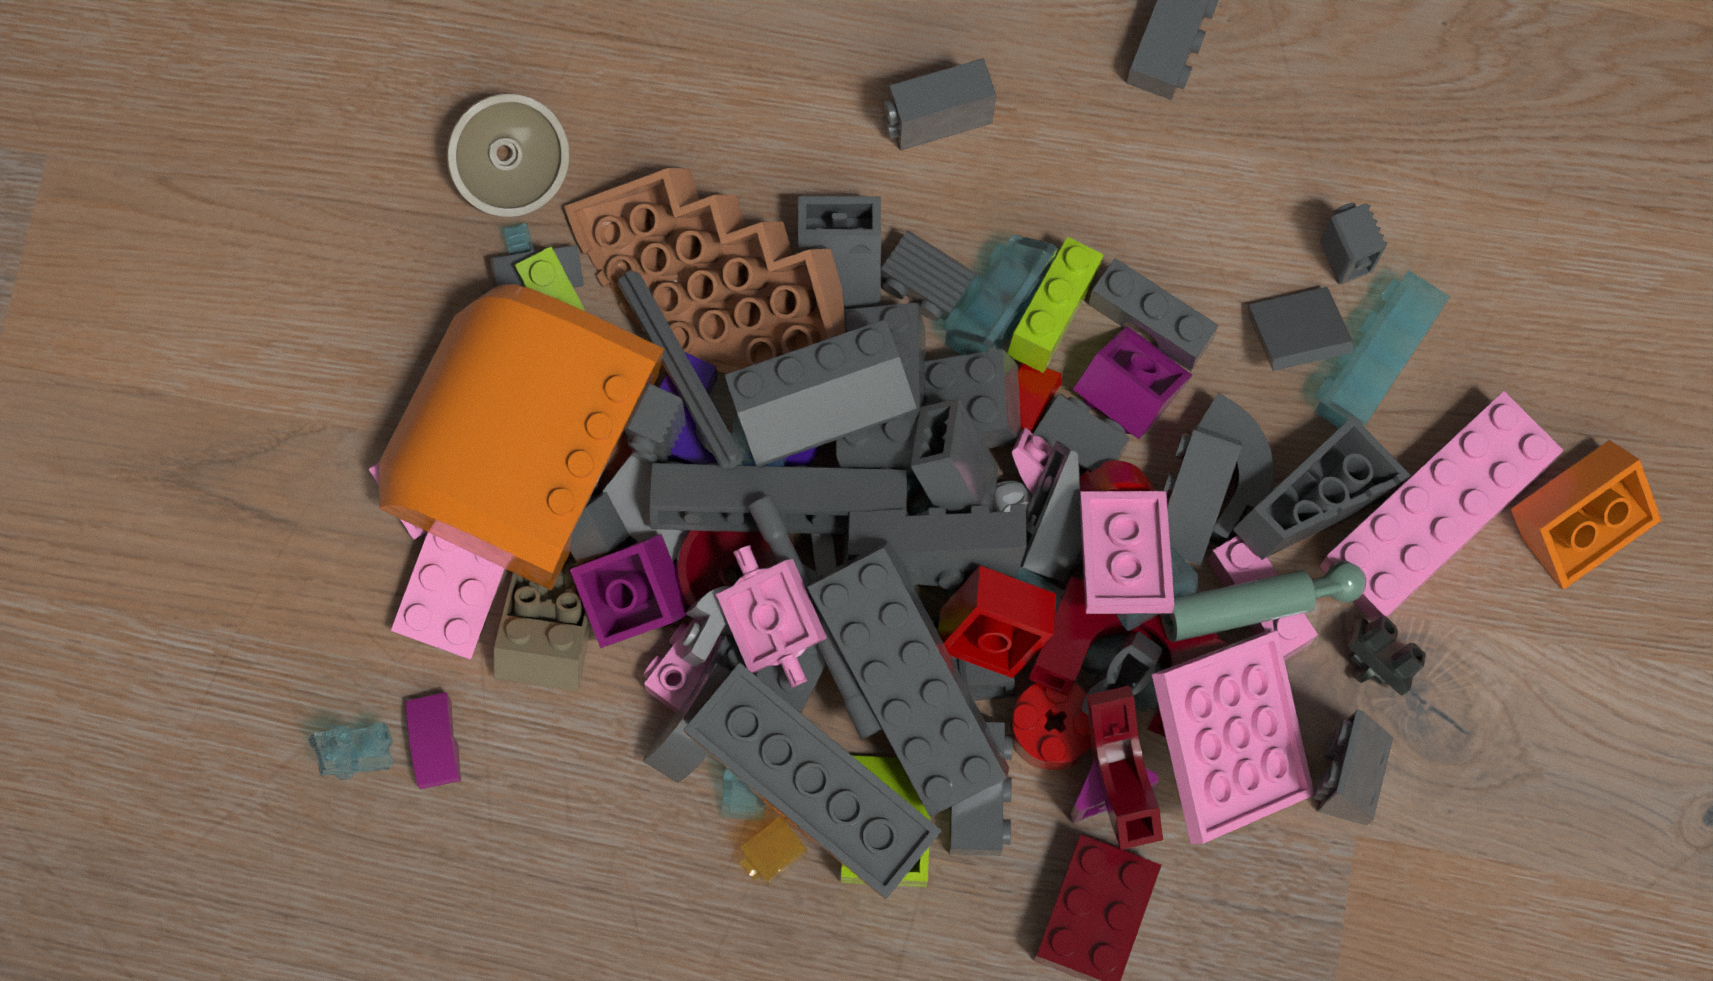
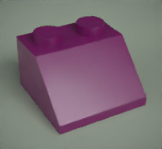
(1132, 382)

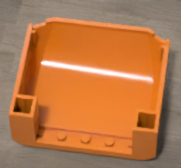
(514, 428)

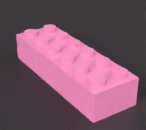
(1445, 504)

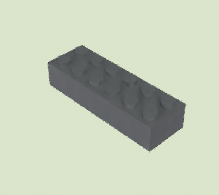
(909, 678)

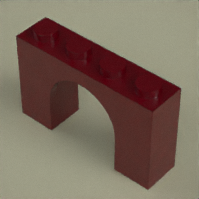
(1077, 631)

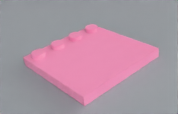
(1233, 736)

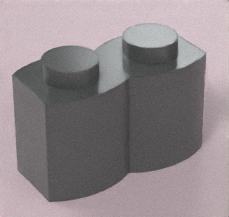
(1131, 666)

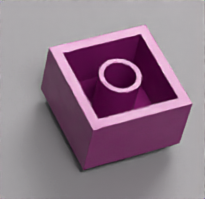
(630, 591)

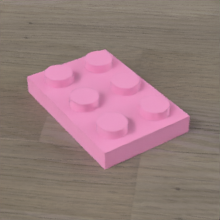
(1126, 552)
(447, 597)

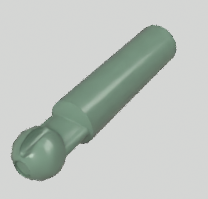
(1260, 601)

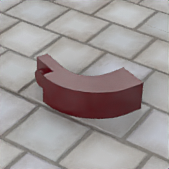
(1122, 768)

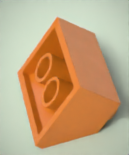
(1587, 513)

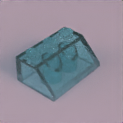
(1000, 297)

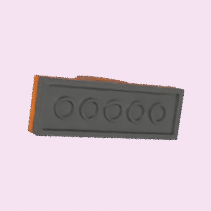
(812, 781)

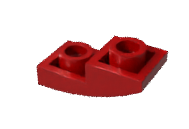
(1035, 394)

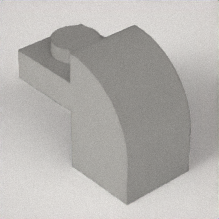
(702, 636)

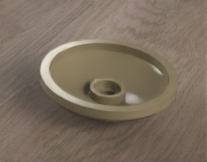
(535, 160)

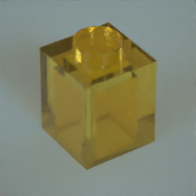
(772, 852)

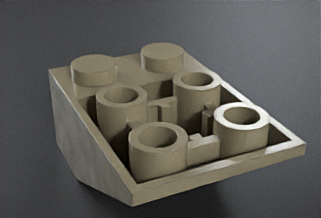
(543, 633)

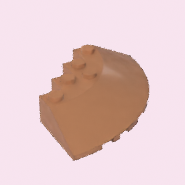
(721, 285)

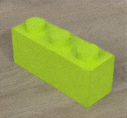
(1055, 304)

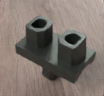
(1380, 659)

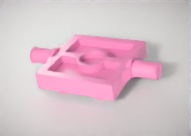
(771, 616)

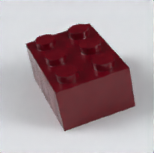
(1097, 911)

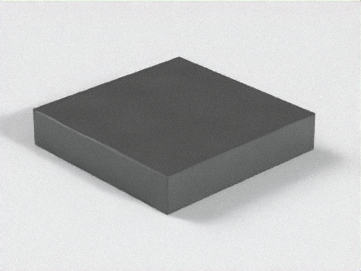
(1300, 328)

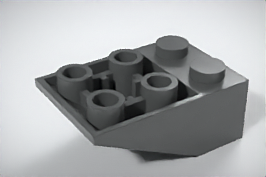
(853, 234)
(1355, 770)

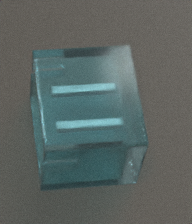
(518, 239)

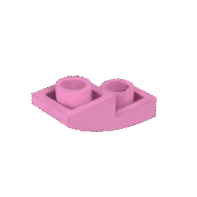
(1030, 457)

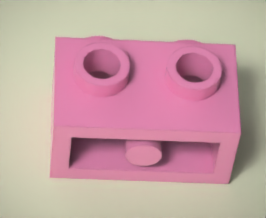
(672, 678)

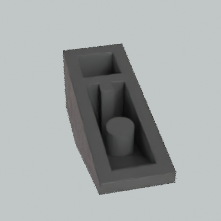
(1054, 517)

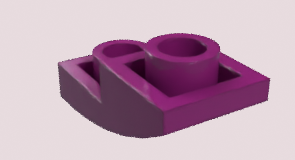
(432, 741)

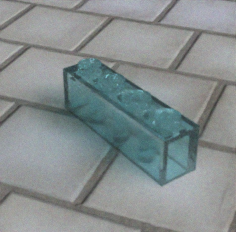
(1382, 352)

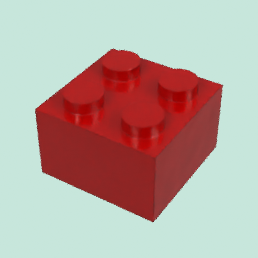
(997, 621)

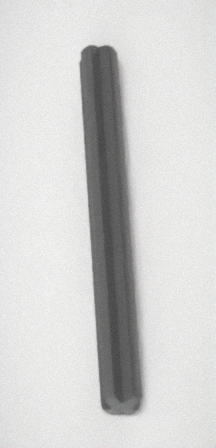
(680, 371)

